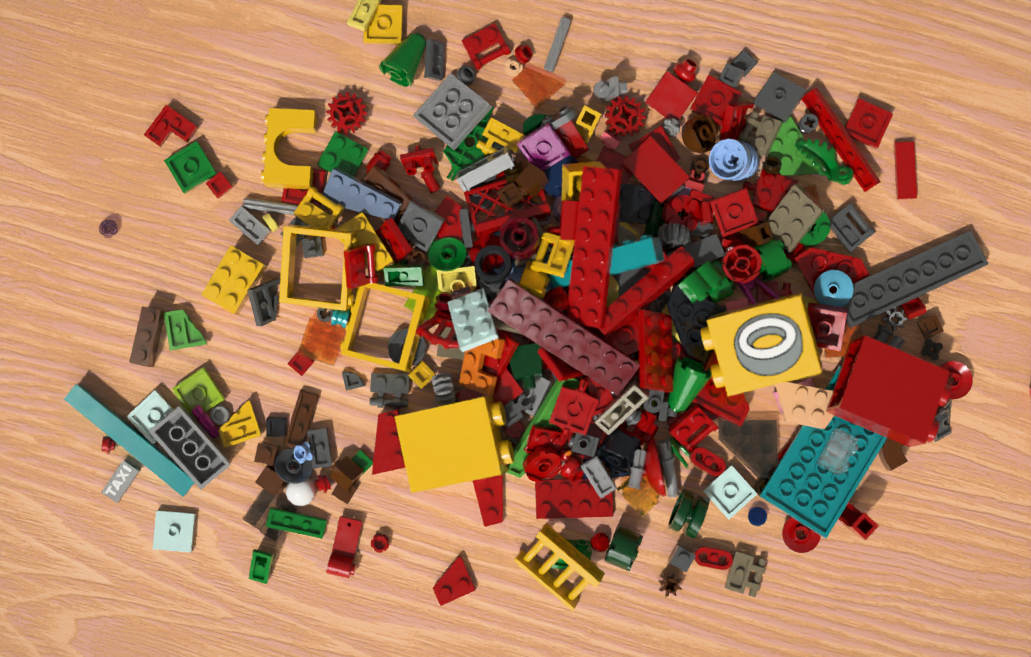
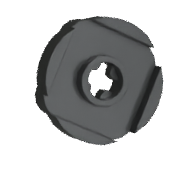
(395, 347)

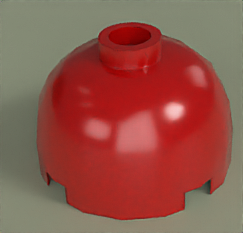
(741, 263)

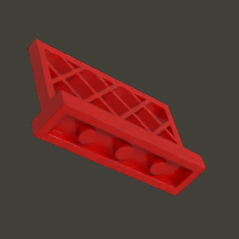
(494, 224)

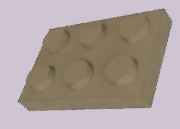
(794, 217)

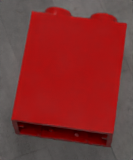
(889, 392)

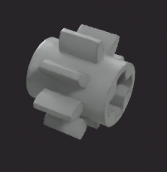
(898, 315)

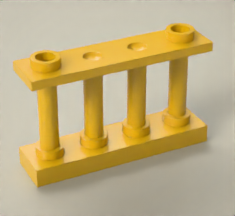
(568, 553)

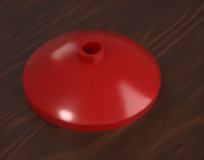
(653, 469)

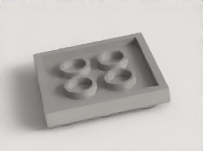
(452, 111)

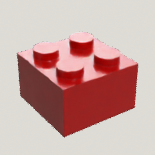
(827, 325)

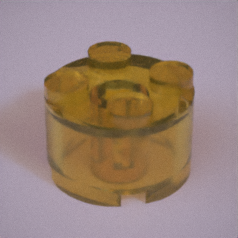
(640, 499)

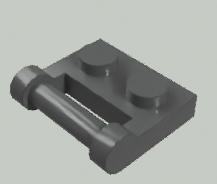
(846, 231)

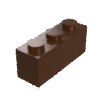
(147, 337)

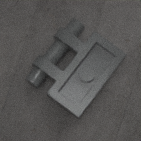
(389, 383)

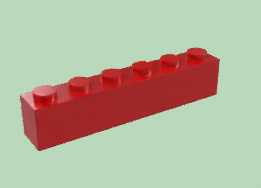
(646, 291)

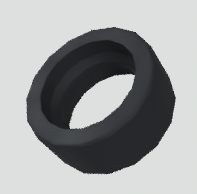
(491, 249)

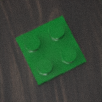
(343, 154)
(190, 167)

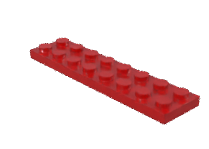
(593, 245)

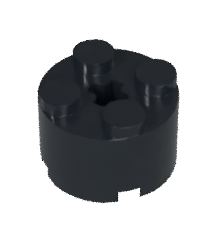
(618, 451)

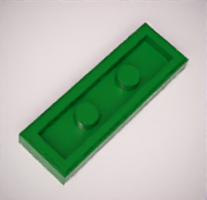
(296, 522)

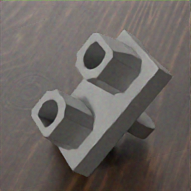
(610, 89)

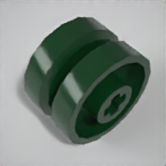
(688, 513)

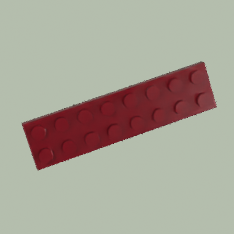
(563, 337)

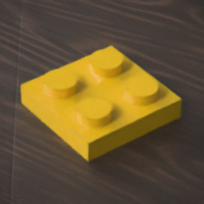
(385, 26)

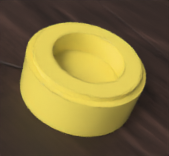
(270, 222)

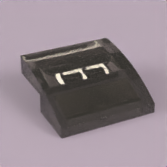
(259, 510)

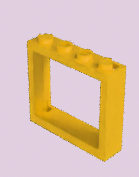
(288, 266)
(412, 338)

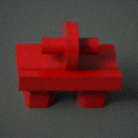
(419, 158)

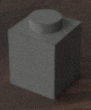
(681, 558)

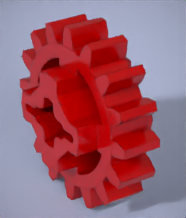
(350, 105)
(616, 119)

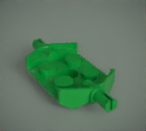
(463, 155)

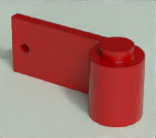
(344, 548)

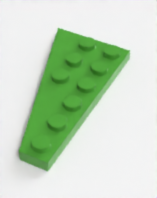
(540, 419)

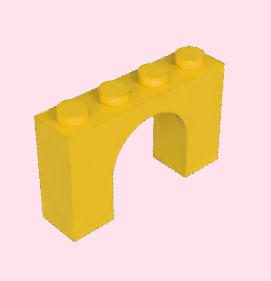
(280, 124)

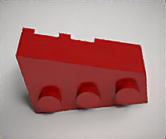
(387, 450)

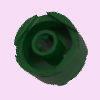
(623, 548)

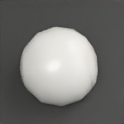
(301, 493)

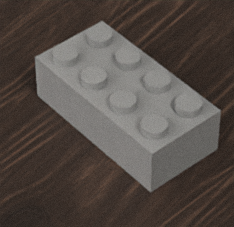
(190, 446)

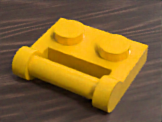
(315, 216)
(559, 256)

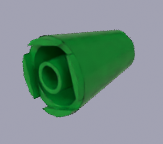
(404, 60)
(688, 381)

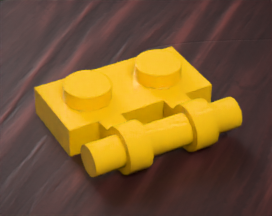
(501, 134)

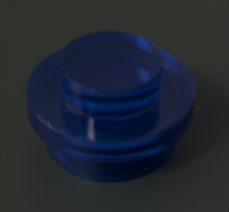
(757, 516)

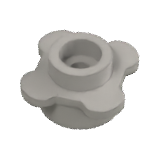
(671, 126)

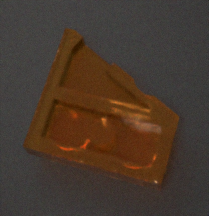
(536, 86)

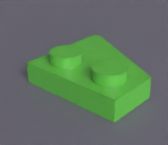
(182, 331)

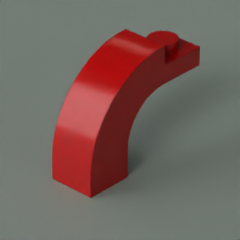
(858, 522)

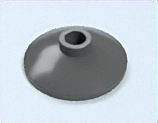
(286, 460)

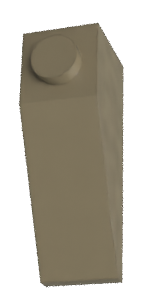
(622, 406)

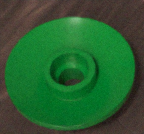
(447, 248)

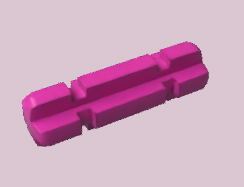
(205, 421)

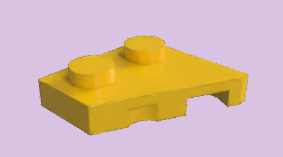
(240, 426)

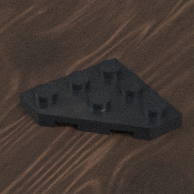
(689, 319)

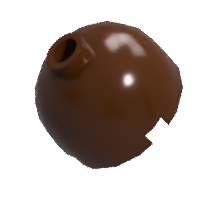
(699, 134)

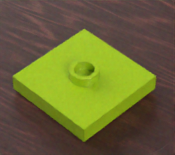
(199, 390)

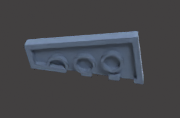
(360, 196)

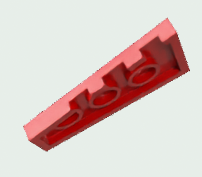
(490, 499)

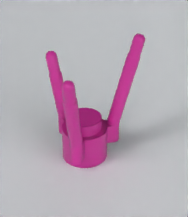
(749, 286)

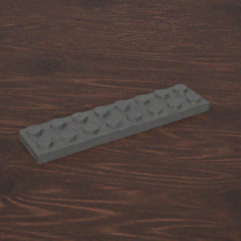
(914, 278)

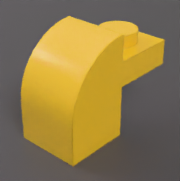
(587, 122)

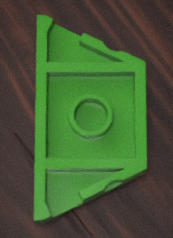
(791, 159)

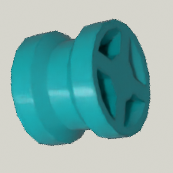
(340, 317)

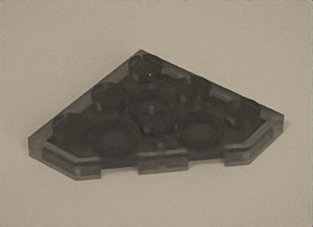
(752, 444)

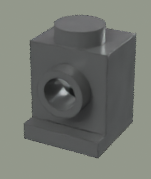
(591, 446)

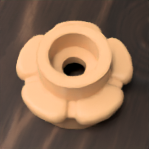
(513, 62)

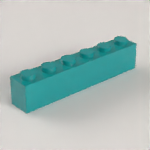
(624, 258)

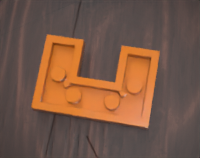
(471, 372)

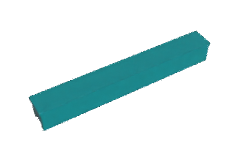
(129, 438)

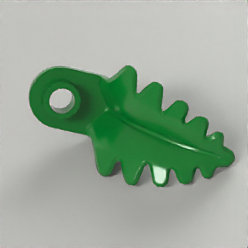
(825, 160)

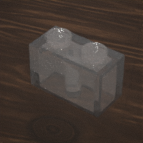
(838, 451)

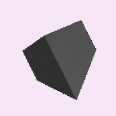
(943, 415)

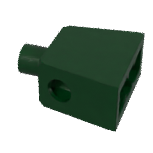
(527, 364)

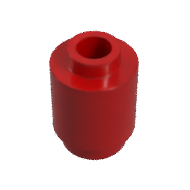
(381, 159)

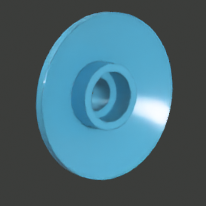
(840, 281)

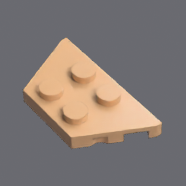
(804, 404)

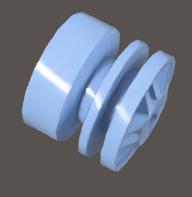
(726, 153)

